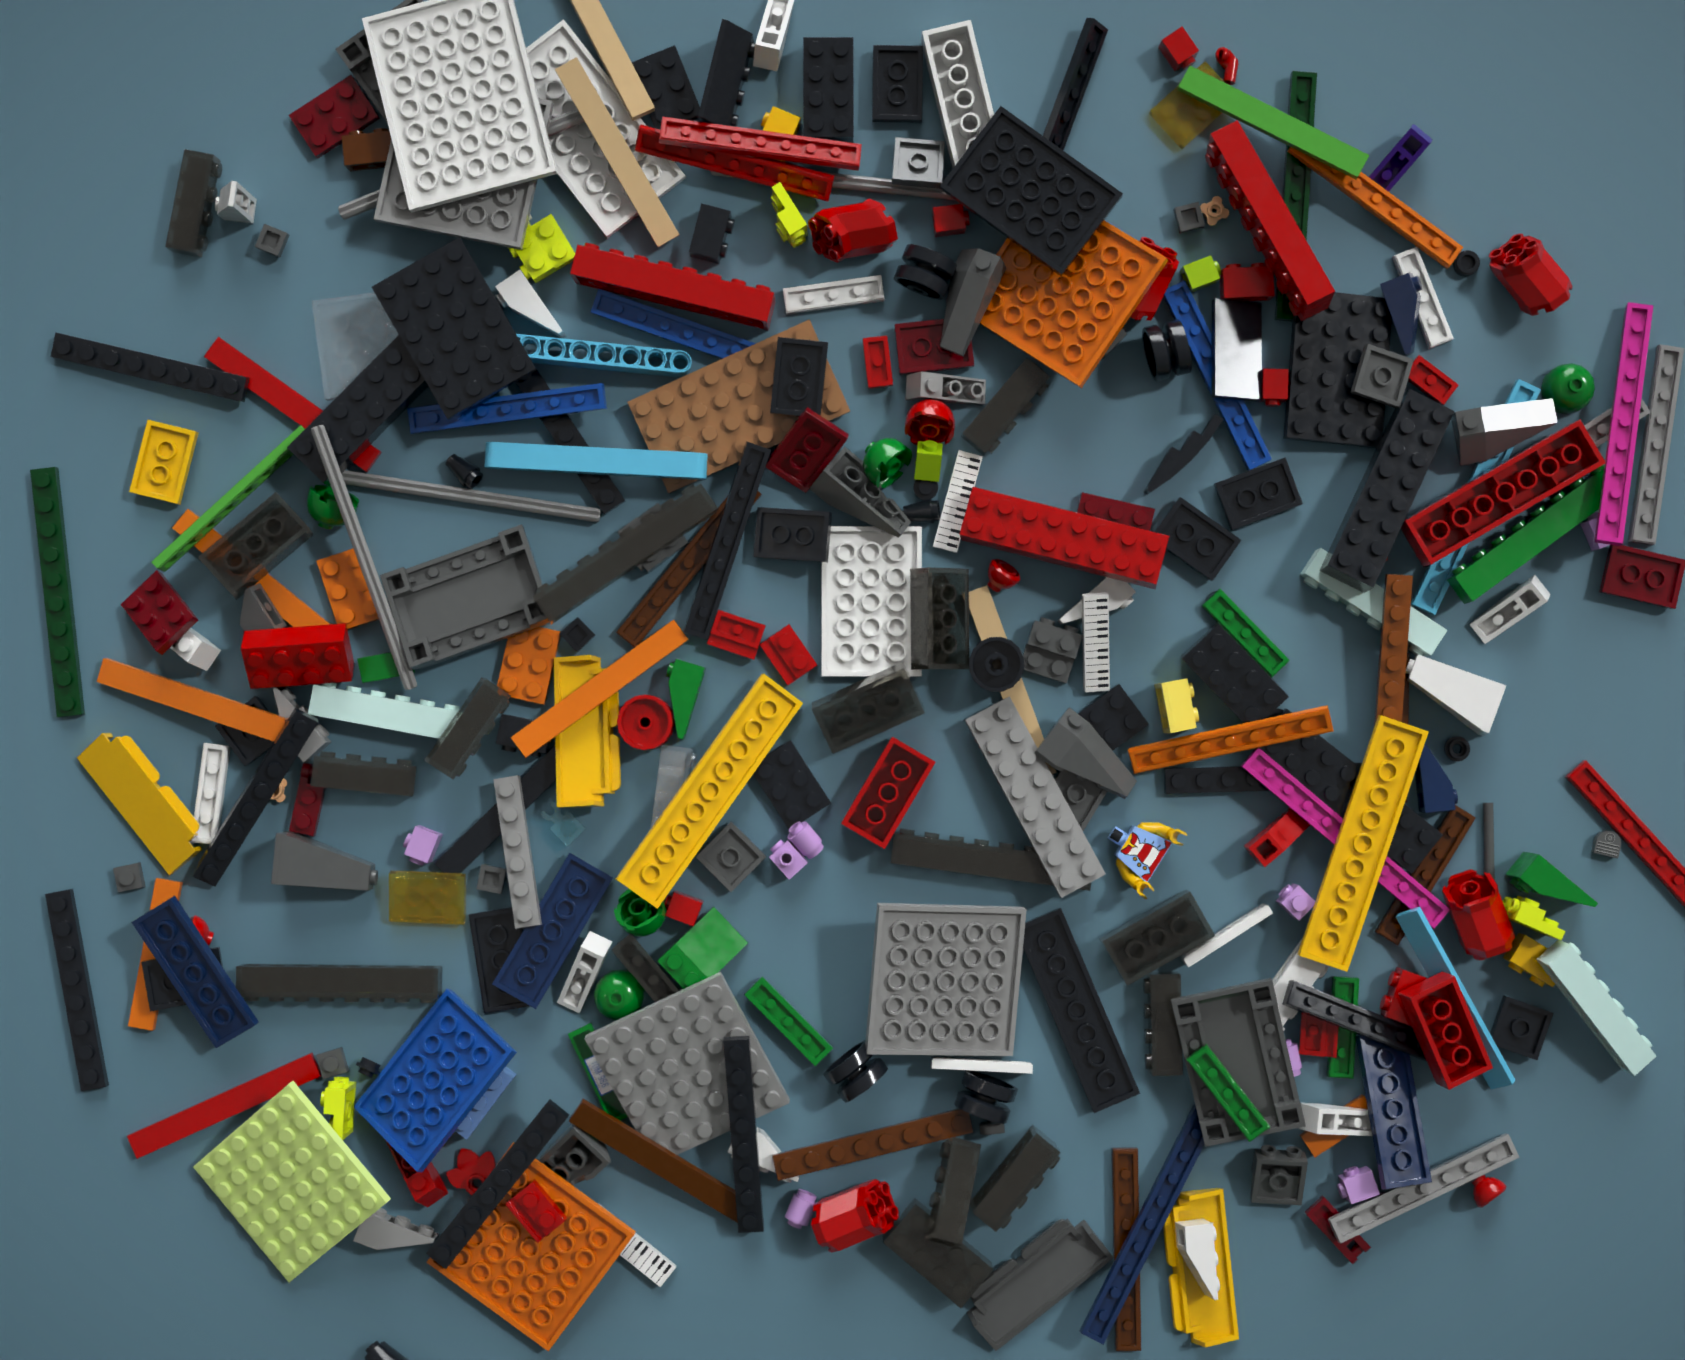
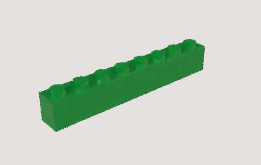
(1528, 538)

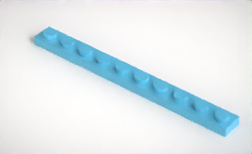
(1434, 582)

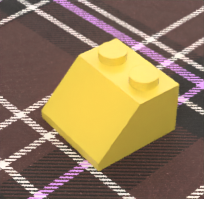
(1176, 705)

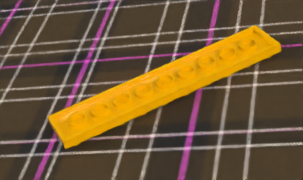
(709, 791)
(1362, 843)

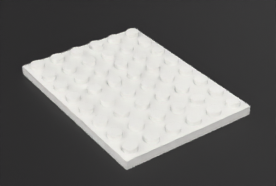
(458, 99)

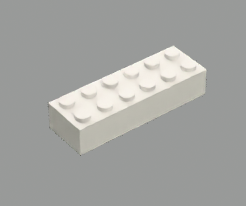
(957, 84)

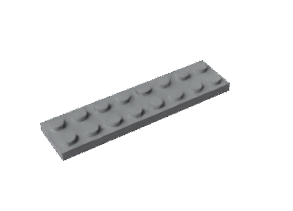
(1035, 797)

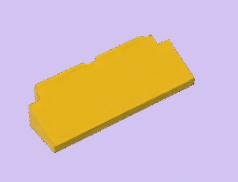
(587, 749)
(149, 809)
(1193, 1312)

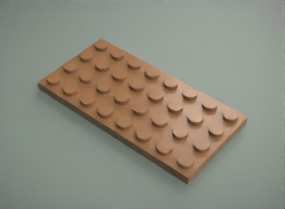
(726, 406)

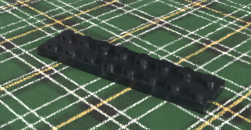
(1332, 780)
(1077, 1011)

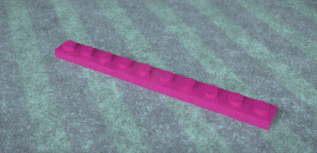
(1624, 424)
(1328, 824)

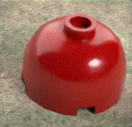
(930, 421)

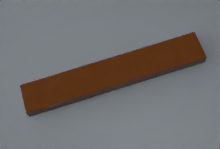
(1454, 828)

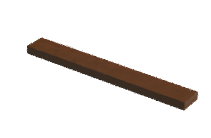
(672, 582)
(655, 1158)
(1125, 1211)

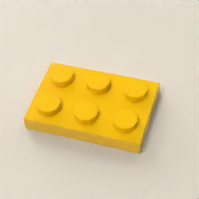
(163, 462)

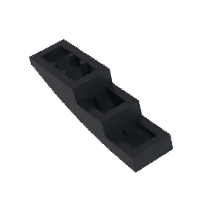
(1176, 460)

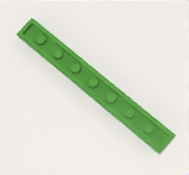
(1273, 122)
(226, 504)

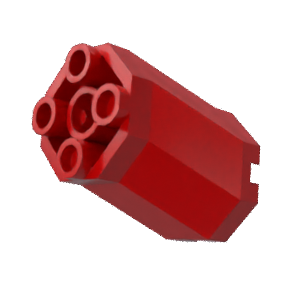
(852, 230)
(1530, 274)
(1153, 297)
(1478, 914)
(854, 1215)

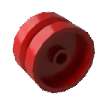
(660, 717)

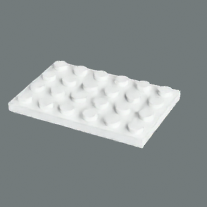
(868, 600)

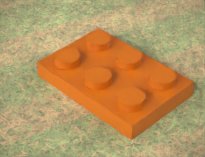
(347, 589)
(529, 664)

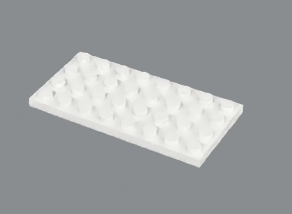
(576, 151)

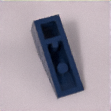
(1404, 304)
(1433, 786)

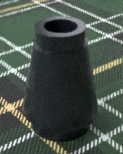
(464, 471)
(923, 511)

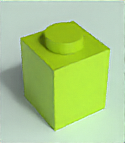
(1201, 273)
(928, 461)

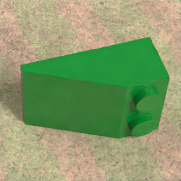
(1538, 876)
(703, 950)

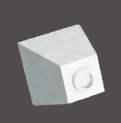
(1461, 693)

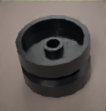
(925, 271)
(1167, 350)
(981, 664)
(855, 1072)
(985, 1097)

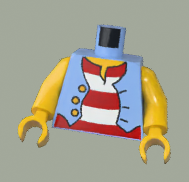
(1142, 851)

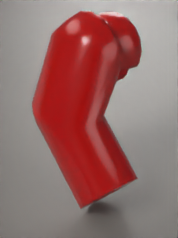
(1228, 63)

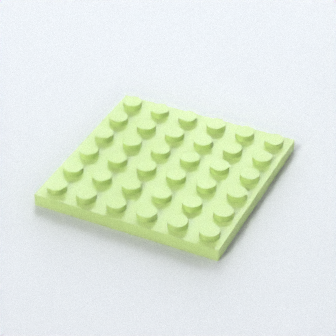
(291, 1182)

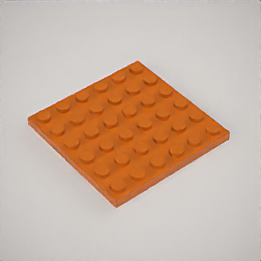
(1075, 316)
(546, 1281)

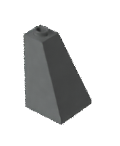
(315, 864)

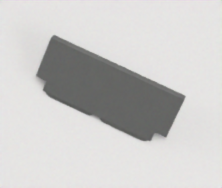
(1036, 1280)

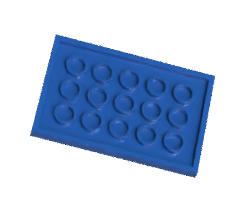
(434, 1080)

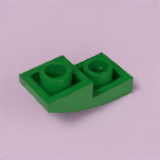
(377, 667)

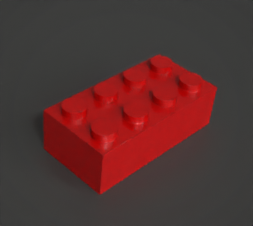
(297, 656)
(888, 792)
(1445, 1030)

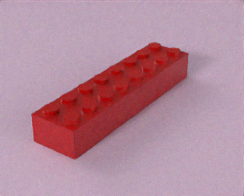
(1269, 221)
(672, 286)
(1502, 493)
(1064, 537)

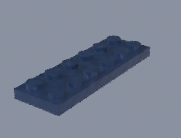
(545, 946)
(195, 972)
(1393, 1115)

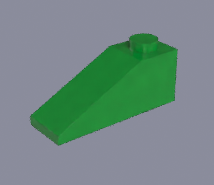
(684, 689)

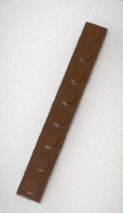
(871, 1143)

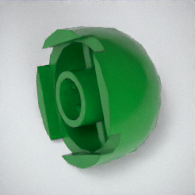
(1569, 387)
(884, 461)
(324, 508)
(638, 915)
(618, 995)

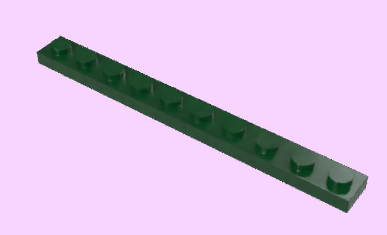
(1296, 174)
(57, 592)

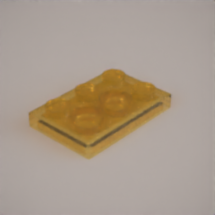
(1184, 116)
(427, 897)

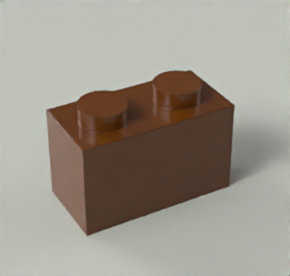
(366, 150)

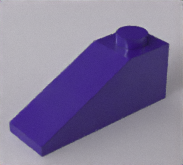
(1401, 158)

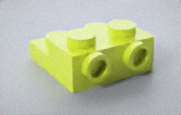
(789, 221)
(543, 250)
(1526, 913)
(340, 1101)

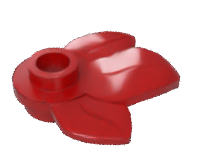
(470, 1168)

